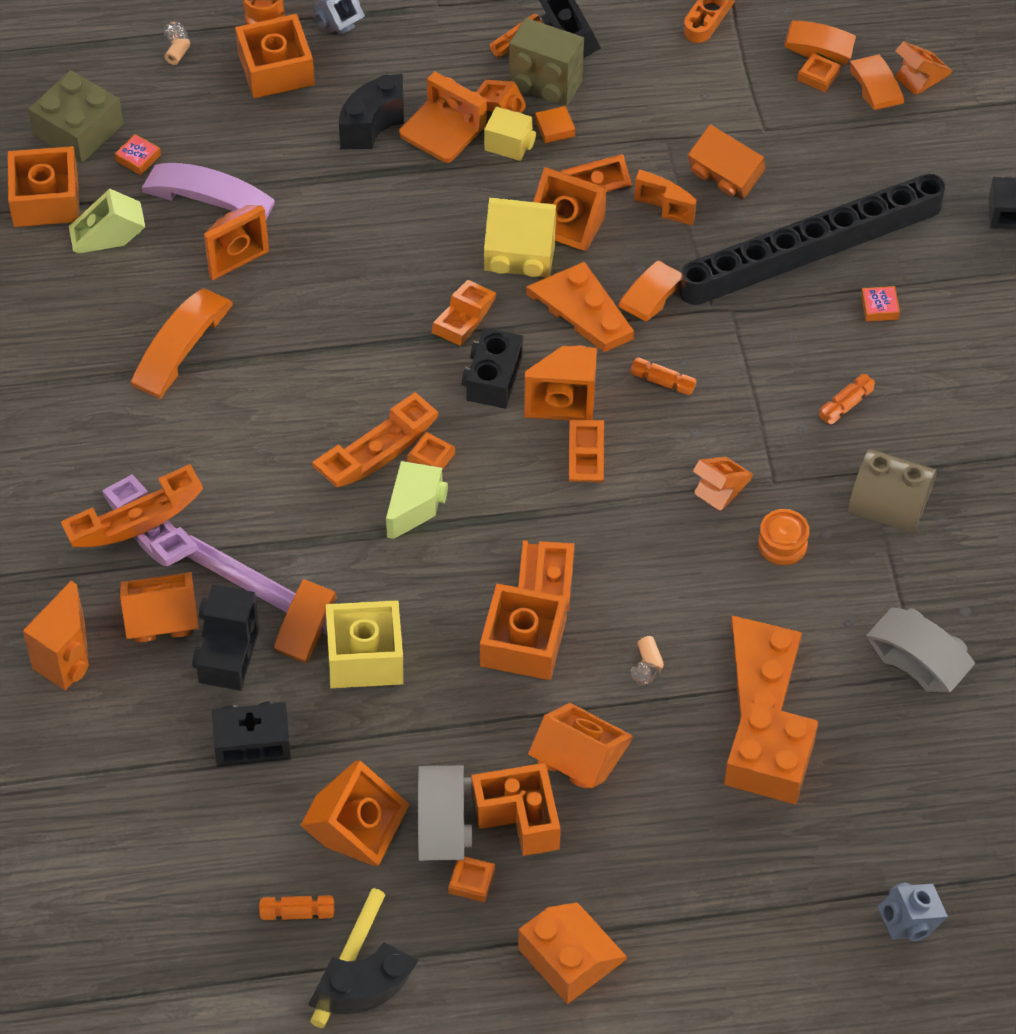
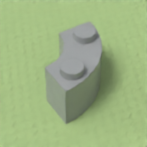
(921, 649)
(442, 812)

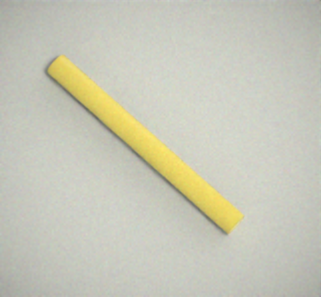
(355, 942)

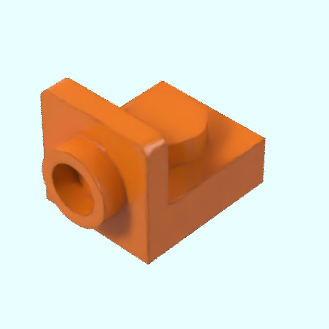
(503, 95)

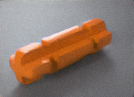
(501, 45)
(663, 376)
(846, 399)
(296, 907)

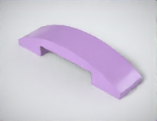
(205, 186)
(163, 542)

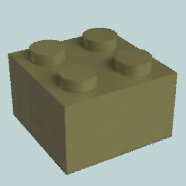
(546, 61)
(76, 115)

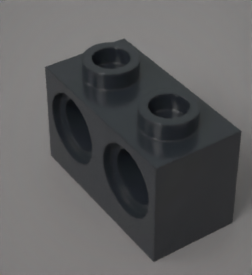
(493, 367)

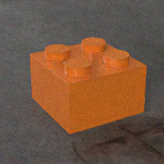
(275, 56)
(43, 186)
(523, 631)
(771, 753)

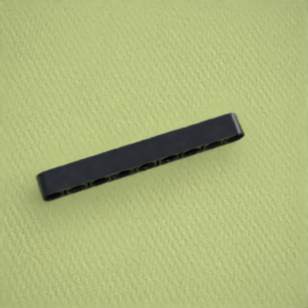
(811, 239)

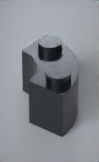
(371, 111)
(364, 983)

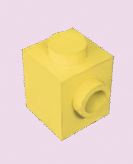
(509, 133)

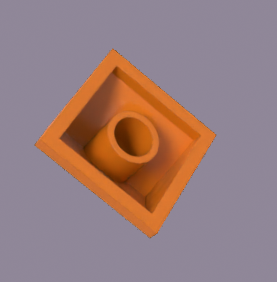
(578, 207)

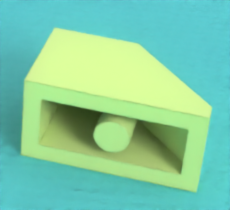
(107, 223)
(414, 497)

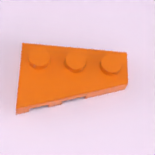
(585, 304)
(763, 661)

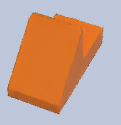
(920, 68)
(720, 480)

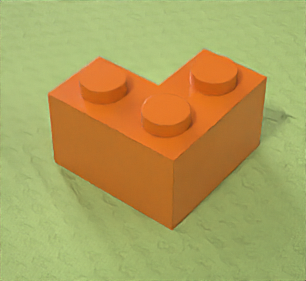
(519, 797)

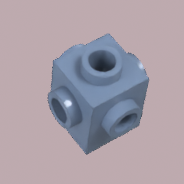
(337, 15)
(912, 911)

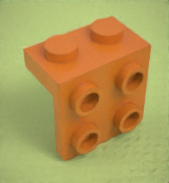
(446, 120)

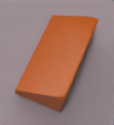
(608, 173)

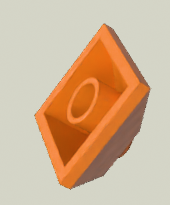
(236, 240)
(356, 814)

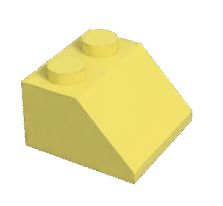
(520, 237)
(364, 644)

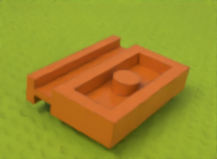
(547, 568)

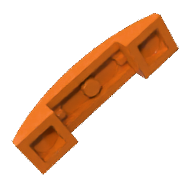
(176, 339)
(380, 445)
(137, 517)

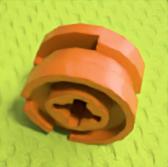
(783, 537)

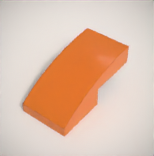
(816, 38)
(877, 82)
(674, 200)
(650, 291)
(465, 312)
(586, 451)
(303, 621)

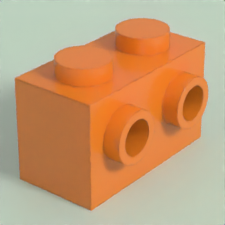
(726, 162)

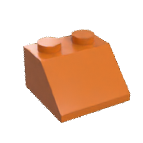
(562, 385)
(159, 606)
(59, 640)
(579, 745)
(568, 949)

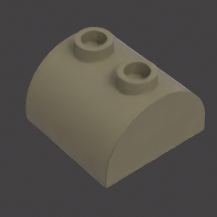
(891, 490)

